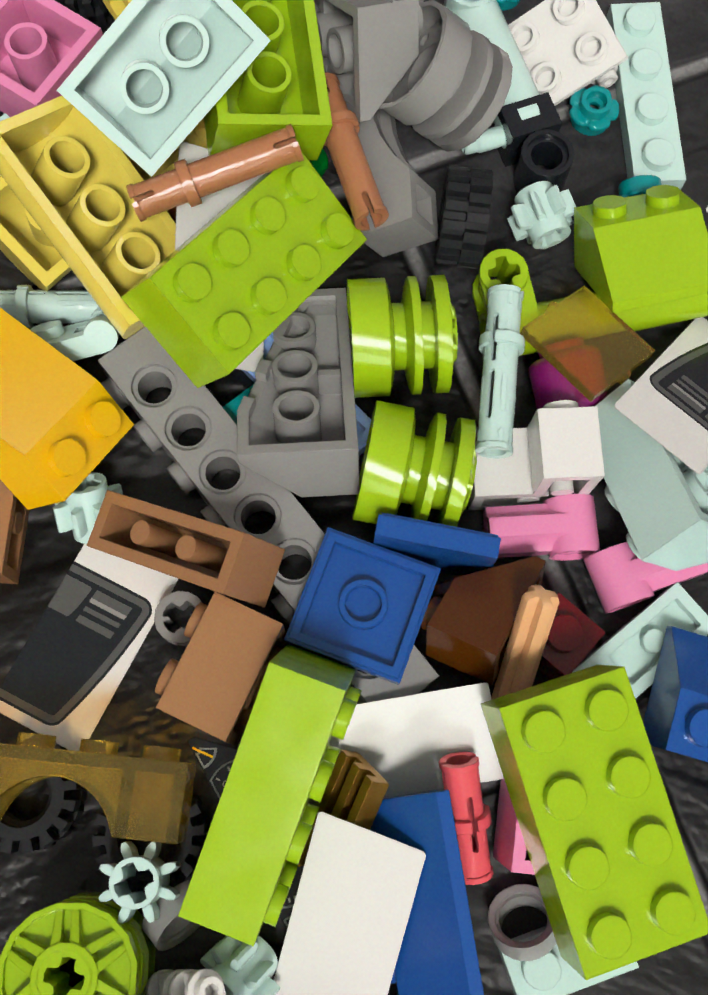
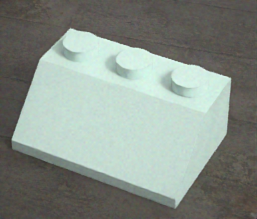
(162, 72)
(653, 491)

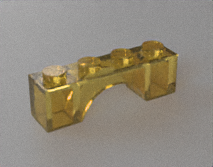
(139, 796)

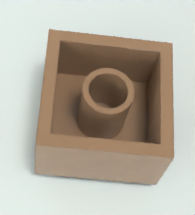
(220, 667)

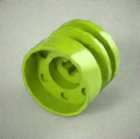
(401, 335)
(415, 468)
(107, 953)

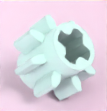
(542, 215)
(82, 506)
(126, 870)
(243, 966)

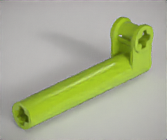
(506, 265)

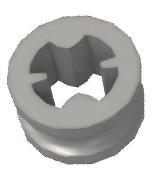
(180, 600)

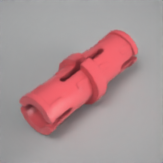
(470, 814)

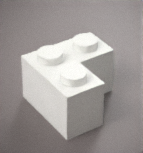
(549, 459)

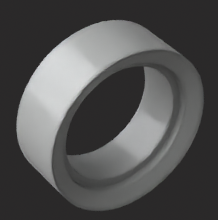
(505, 902)
(169, 928)

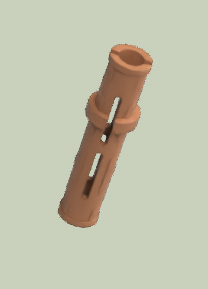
(351, 161)
(214, 173)

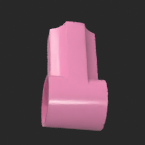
(559, 528)
(626, 580)

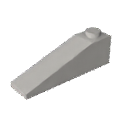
(368, 47)
(301, 409)

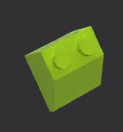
(642, 248)

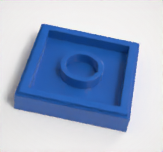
(443, 546)
(362, 605)

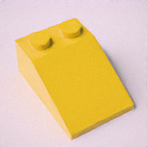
(52, 418)

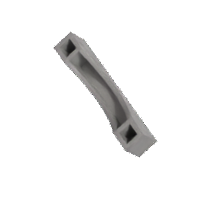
(403, 193)

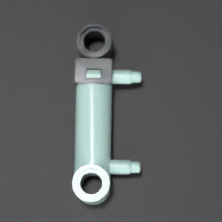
(528, 122)

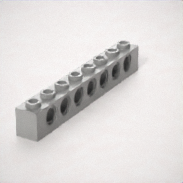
(144, 365)

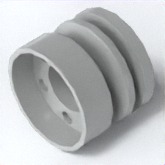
(453, 83)

